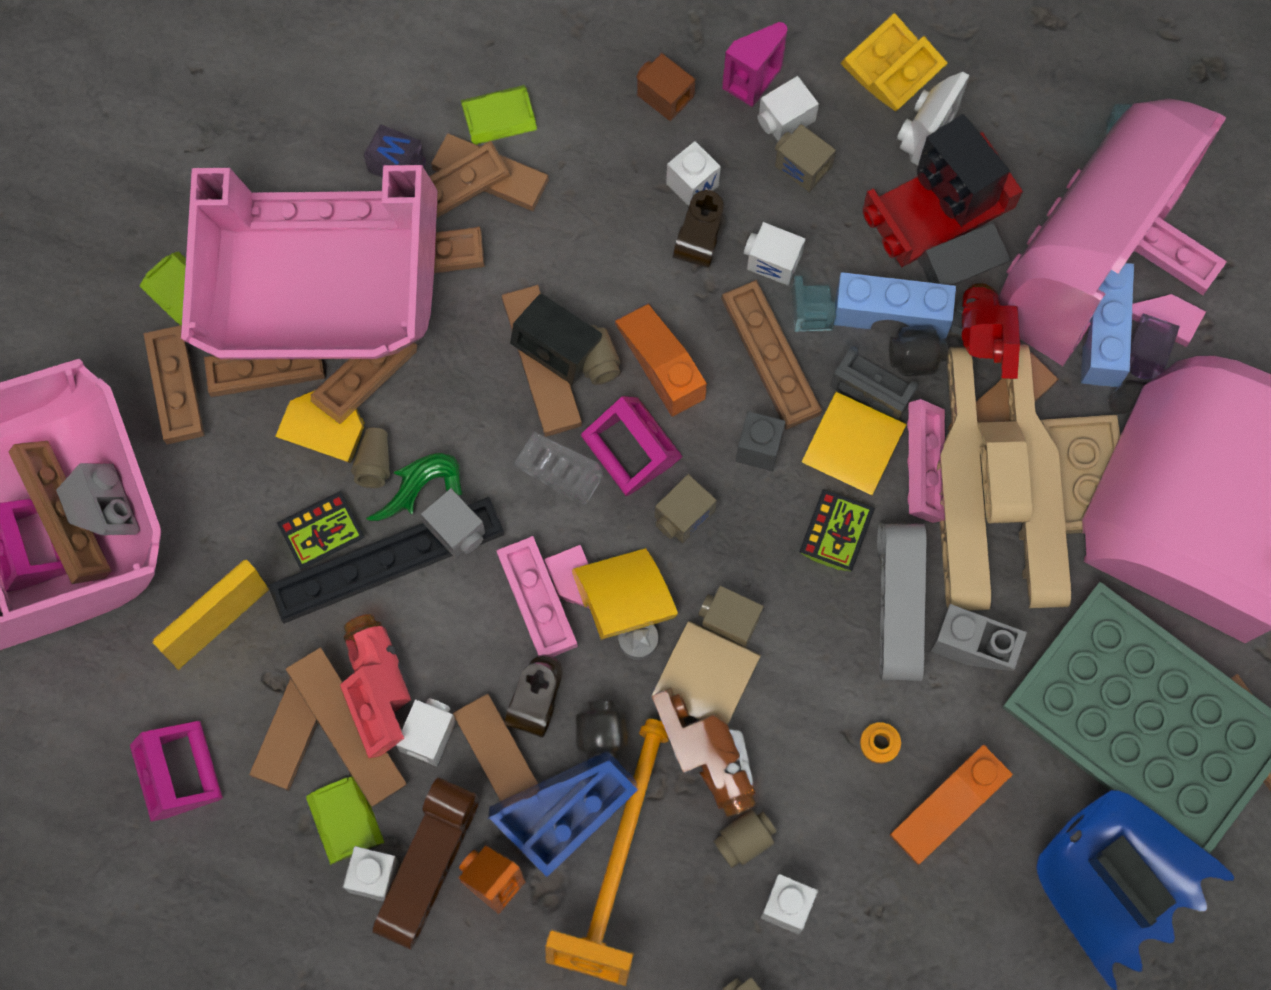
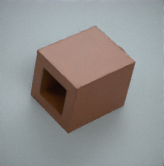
(665, 86)

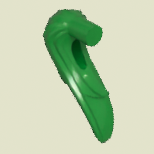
(415, 477)

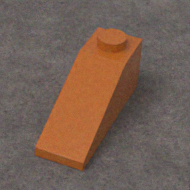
(663, 360)
(951, 804)
(491, 877)

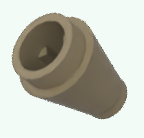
(372, 459)

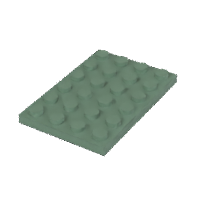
(1148, 717)

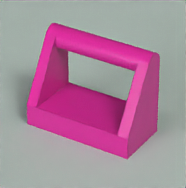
(754, 62)
(647, 434)
(14, 563)
(154, 773)

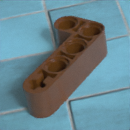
(445, 822)

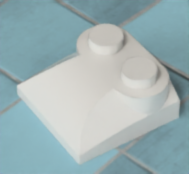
(934, 111)

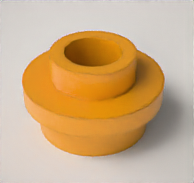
(875, 754)

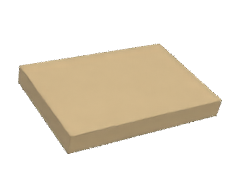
(1083, 454)

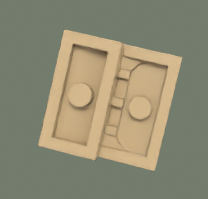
(708, 672)

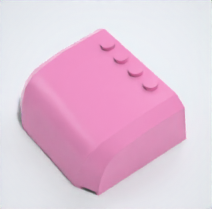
(1103, 219)
(309, 268)
(82, 426)
(1191, 496)

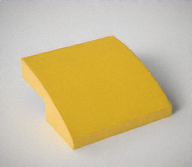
(893, 63)
(854, 443)
(624, 593)

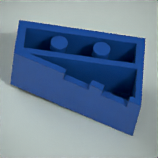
(563, 810)

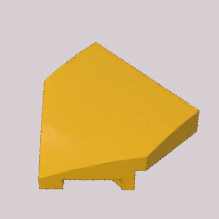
(315, 430)

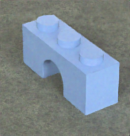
(873, 298)
(1109, 334)

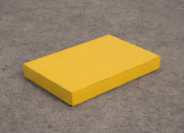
(211, 614)

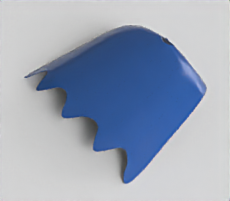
(1089, 905)

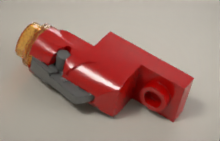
(989, 328)

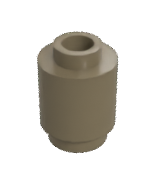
(602, 362)
(745, 838)

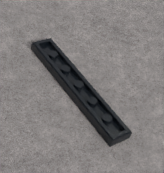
(369, 567)

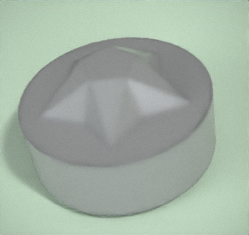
(639, 643)

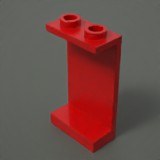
(914, 221)

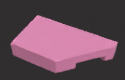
(1172, 310)
(560, 572)

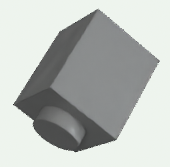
(454, 524)

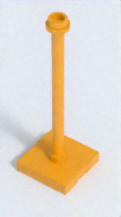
(590, 953)

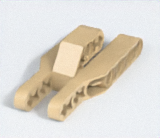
(1018, 484)

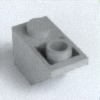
(97, 500)
(977, 640)

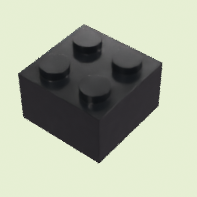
(961, 170)

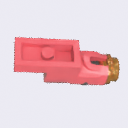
(376, 686)

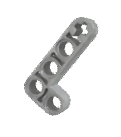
(902, 600)

